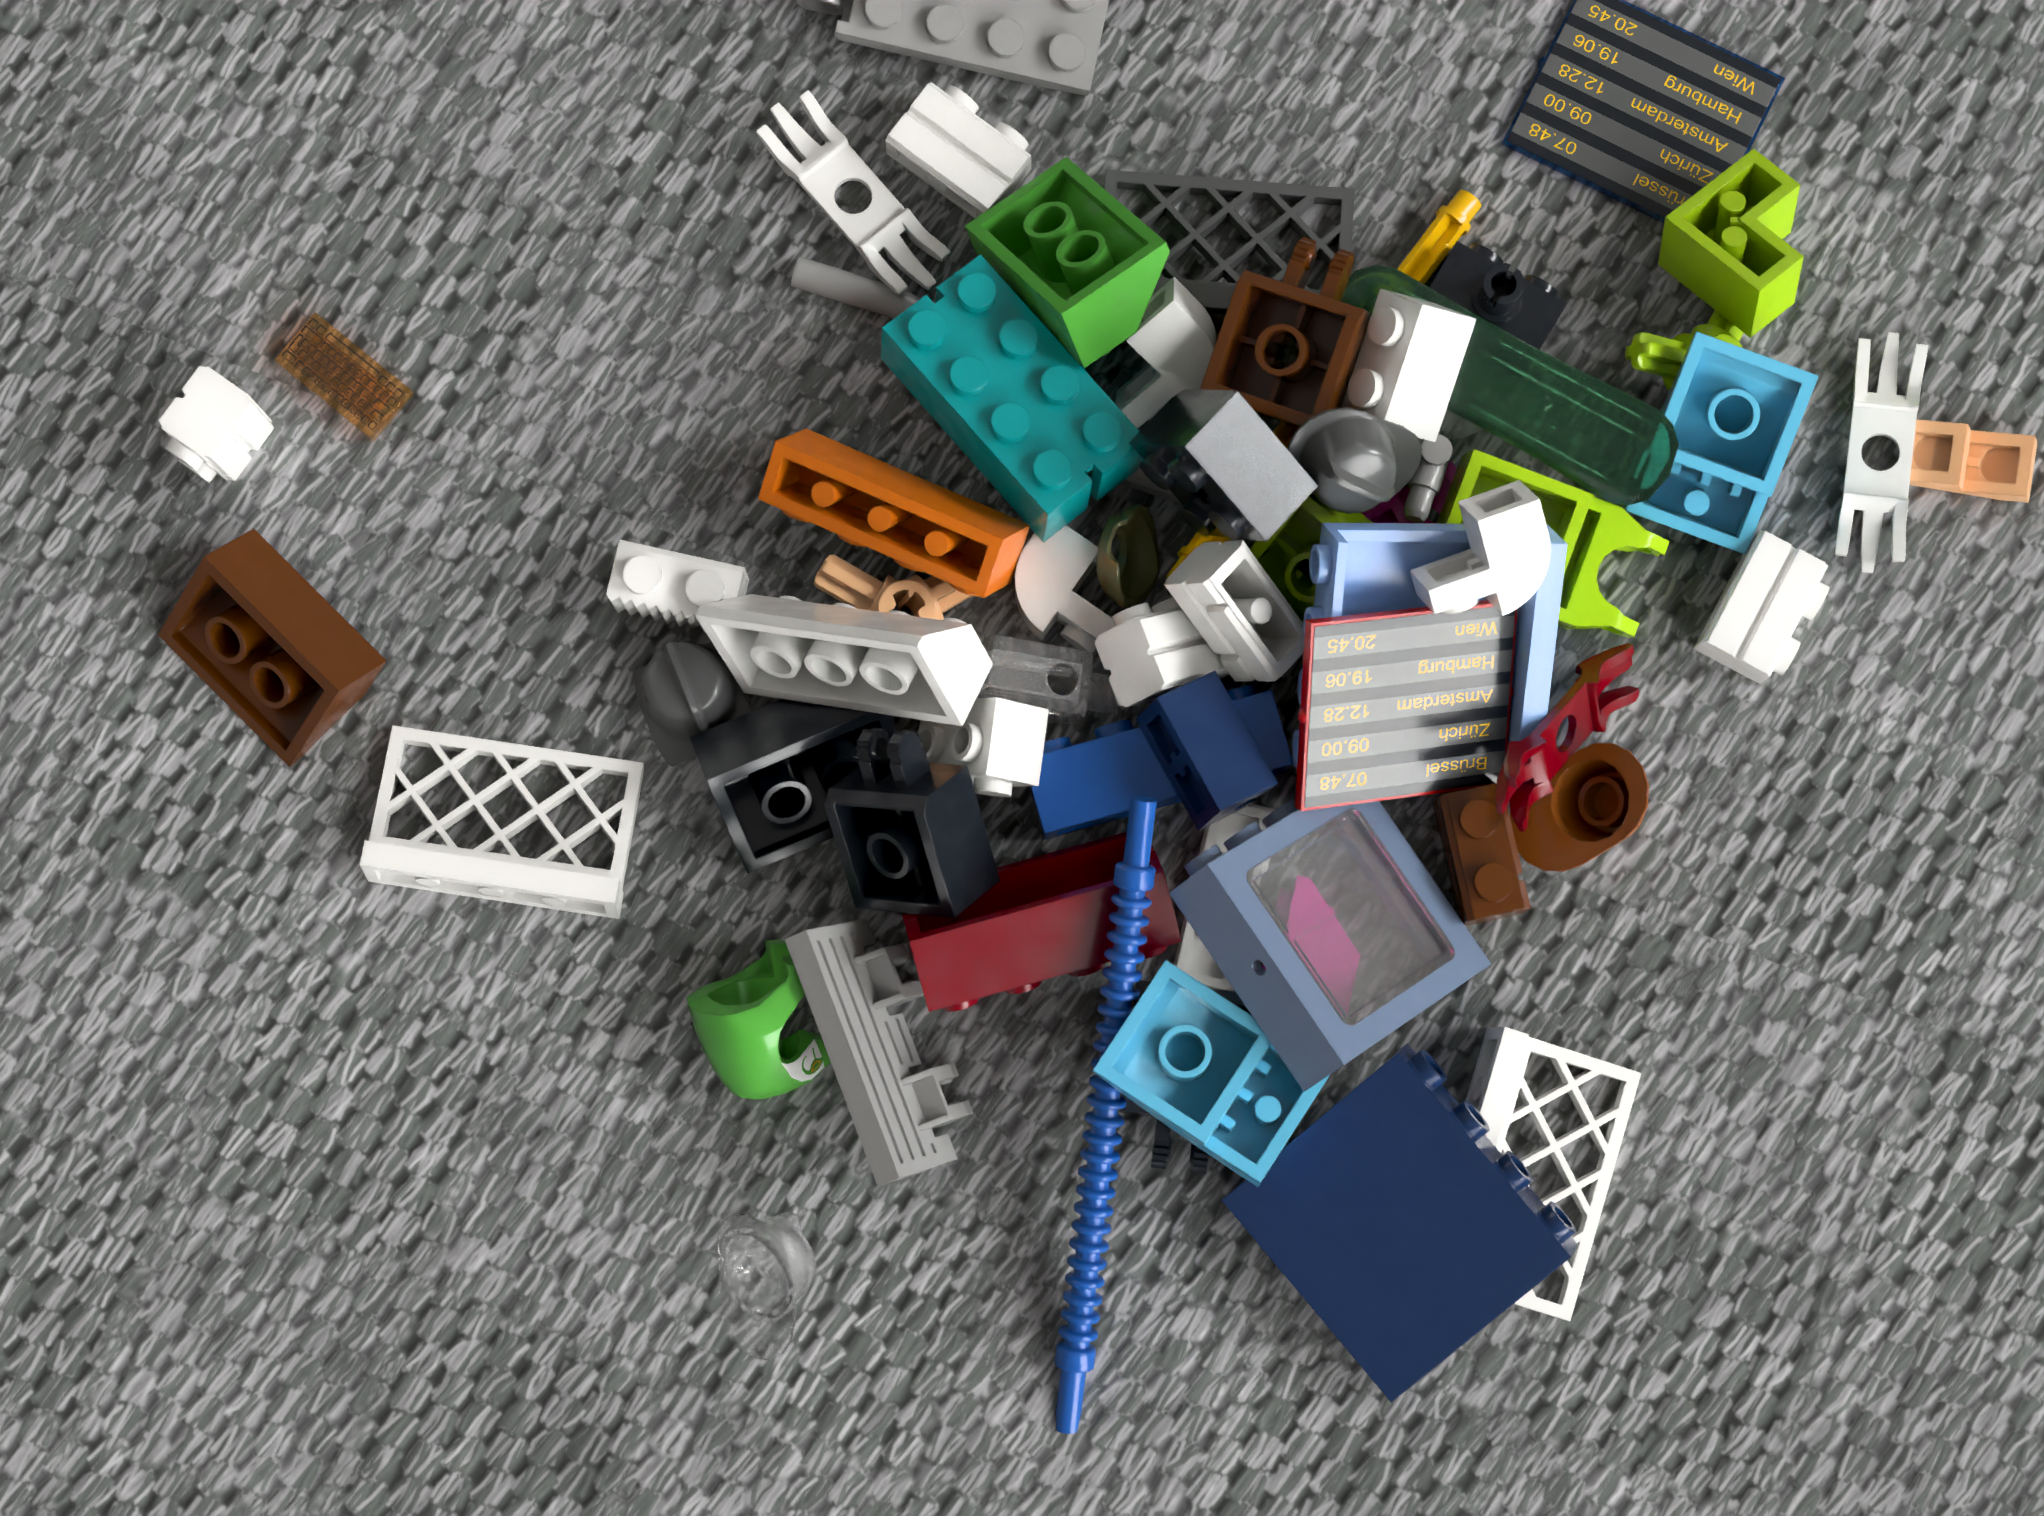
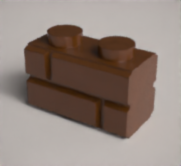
(1480, 855)

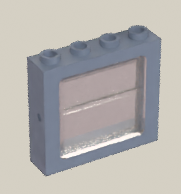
(1339, 921)

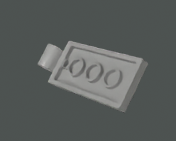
(1017, 40)

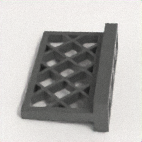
(1217, 295)

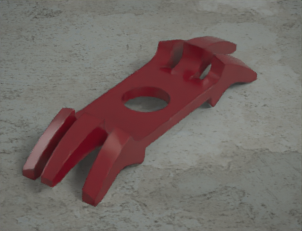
(1586, 712)

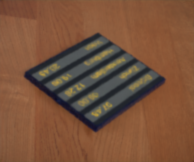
(1640, 106)

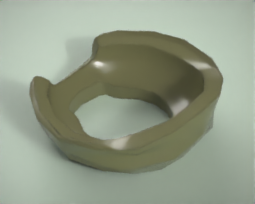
(1138, 566)

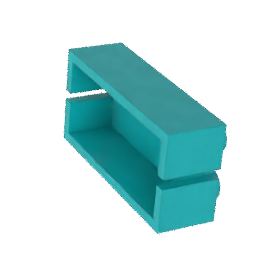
(1011, 397)

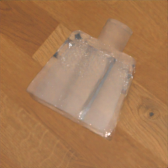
(1022, 674)

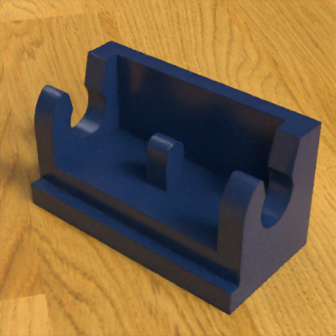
(1206, 750)

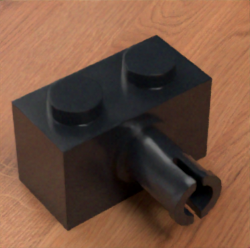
(1487, 288)

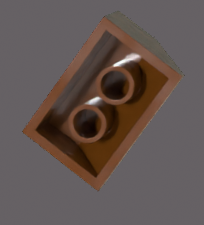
(270, 645)

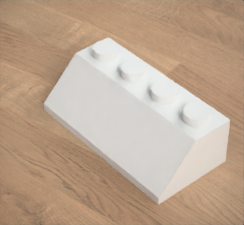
(849, 656)

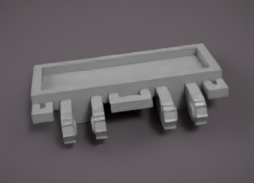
(876, 1050)

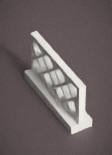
(497, 875)
(1494, 1094)

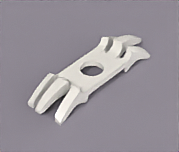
(835, 163)
(1887, 416)

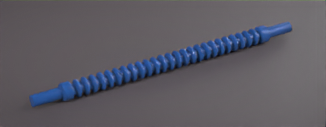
(1075, 1353)

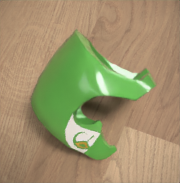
(742, 1024)

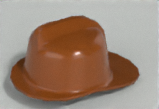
(1593, 807)

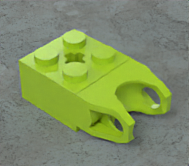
(1583, 521)

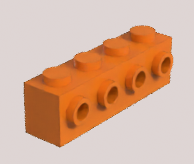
(893, 513)

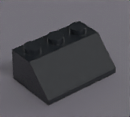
(776, 771)

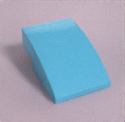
(1733, 432)
(1207, 1073)

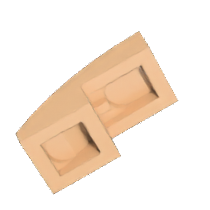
(1972, 461)

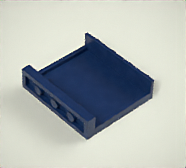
(1403, 1222)

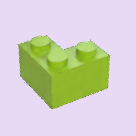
(1732, 246)

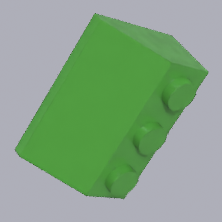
(1073, 258)

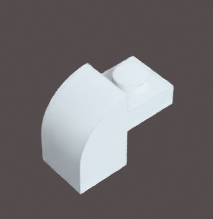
(1177, 344)
(1505, 556)
(1047, 588)

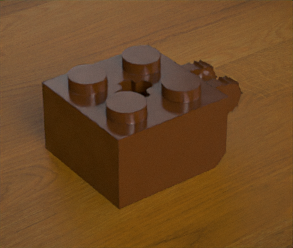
(1275, 315)

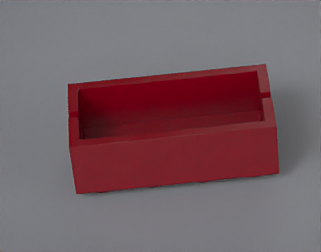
(1033, 926)

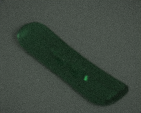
(1544, 405)

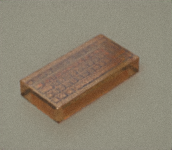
(344, 376)

